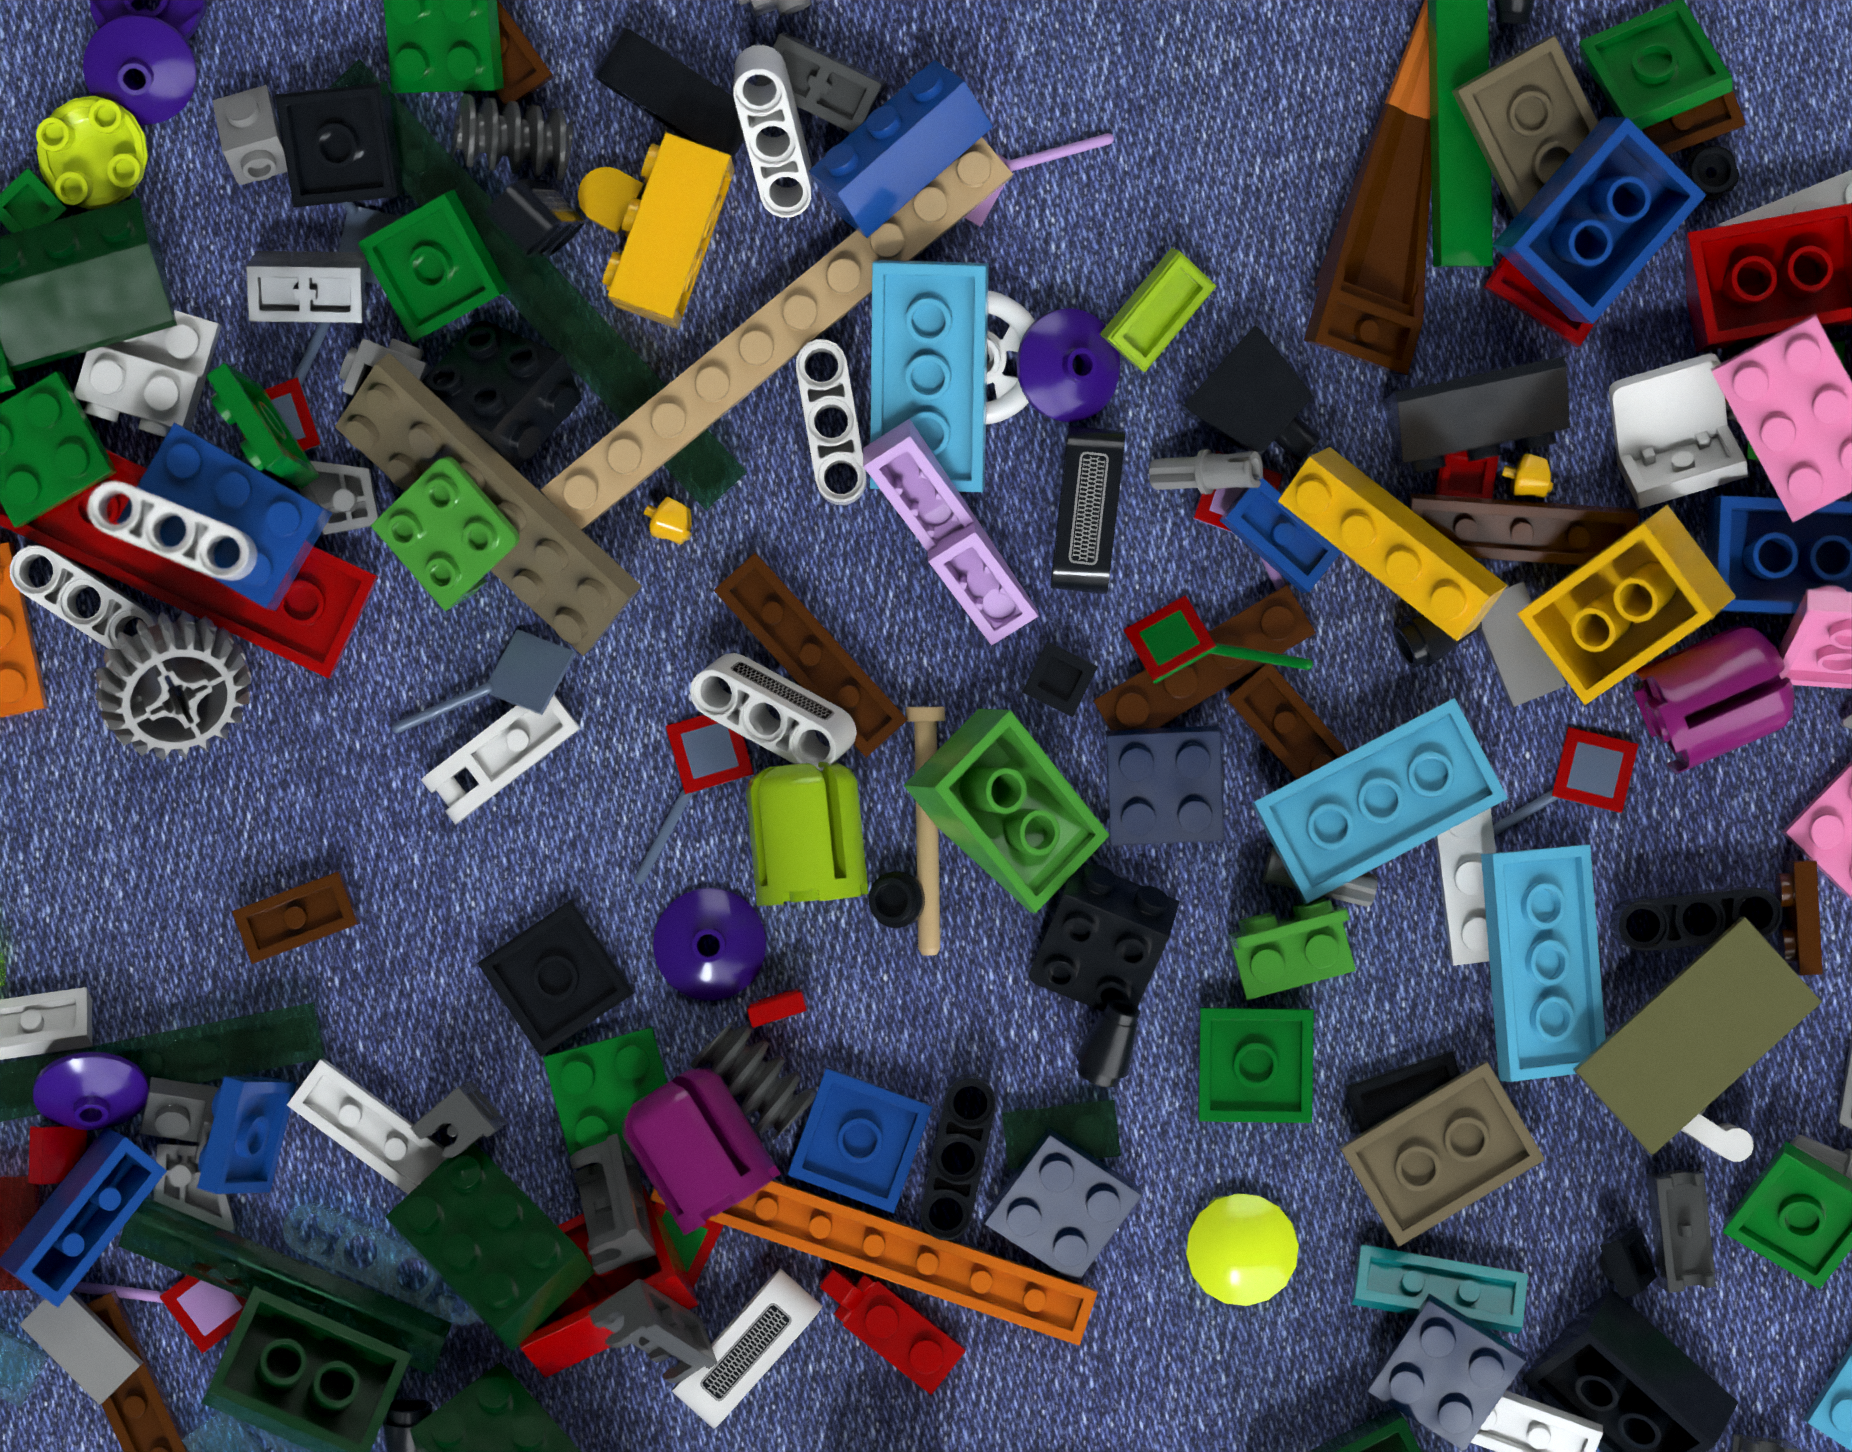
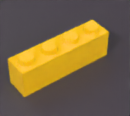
(1392, 543)

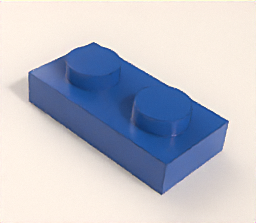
(1280, 536)

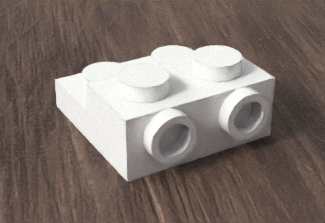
(151, 375)

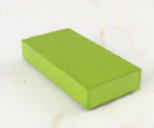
(1158, 309)

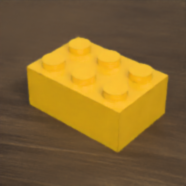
(669, 229)
(1626, 605)

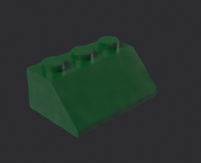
(81, 285)

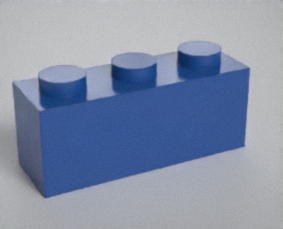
(900, 148)
(82, 1216)

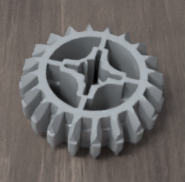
(197, 660)

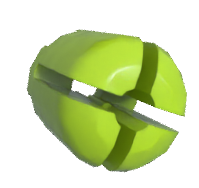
(806, 834)

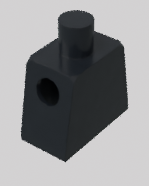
(1255, 400)

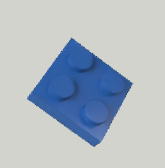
(245, 1135)
(860, 1140)

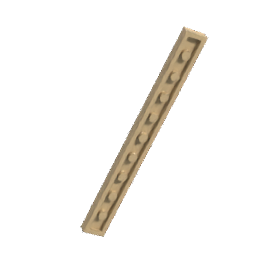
(768, 341)

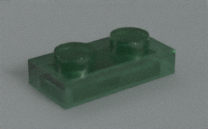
(1086, 1124)

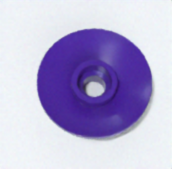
(152, 48)
(1047, 365)
(731, 922)
(90, 1090)

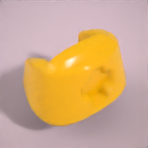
(1529, 476)
(670, 521)

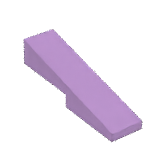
(948, 531)

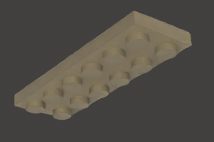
(554, 563)

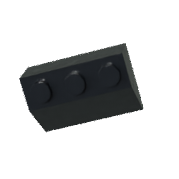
(1479, 414)
(1631, 1381)

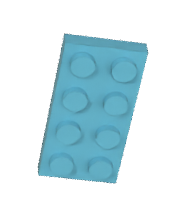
(932, 360)
(1379, 801)
(1543, 960)

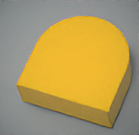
(606, 196)

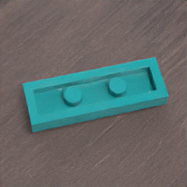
(1403, 1280)

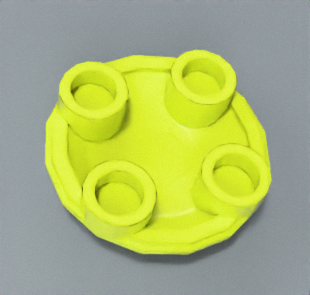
(91, 152)
(1242, 1249)

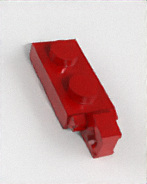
(893, 1328)

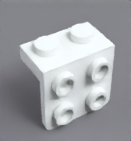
(1674, 432)

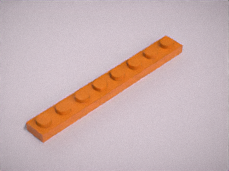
(913, 1259)

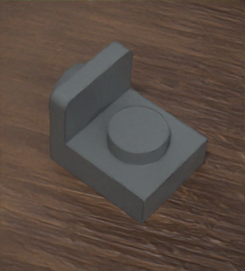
(179, 1111)

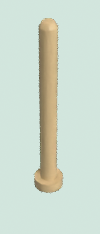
(927, 833)

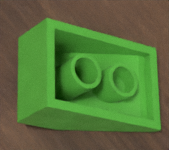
(1007, 807)

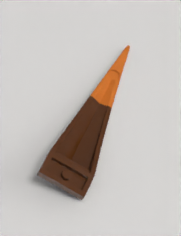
(1377, 257)

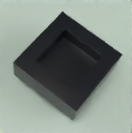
(1059, 679)
(1627, 1261)

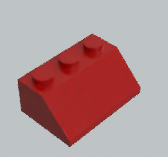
(1768, 276)
(569, 1331)

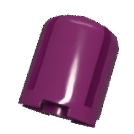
(1715, 696)
(697, 1147)

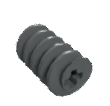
(512, 136)
(755, 1079)

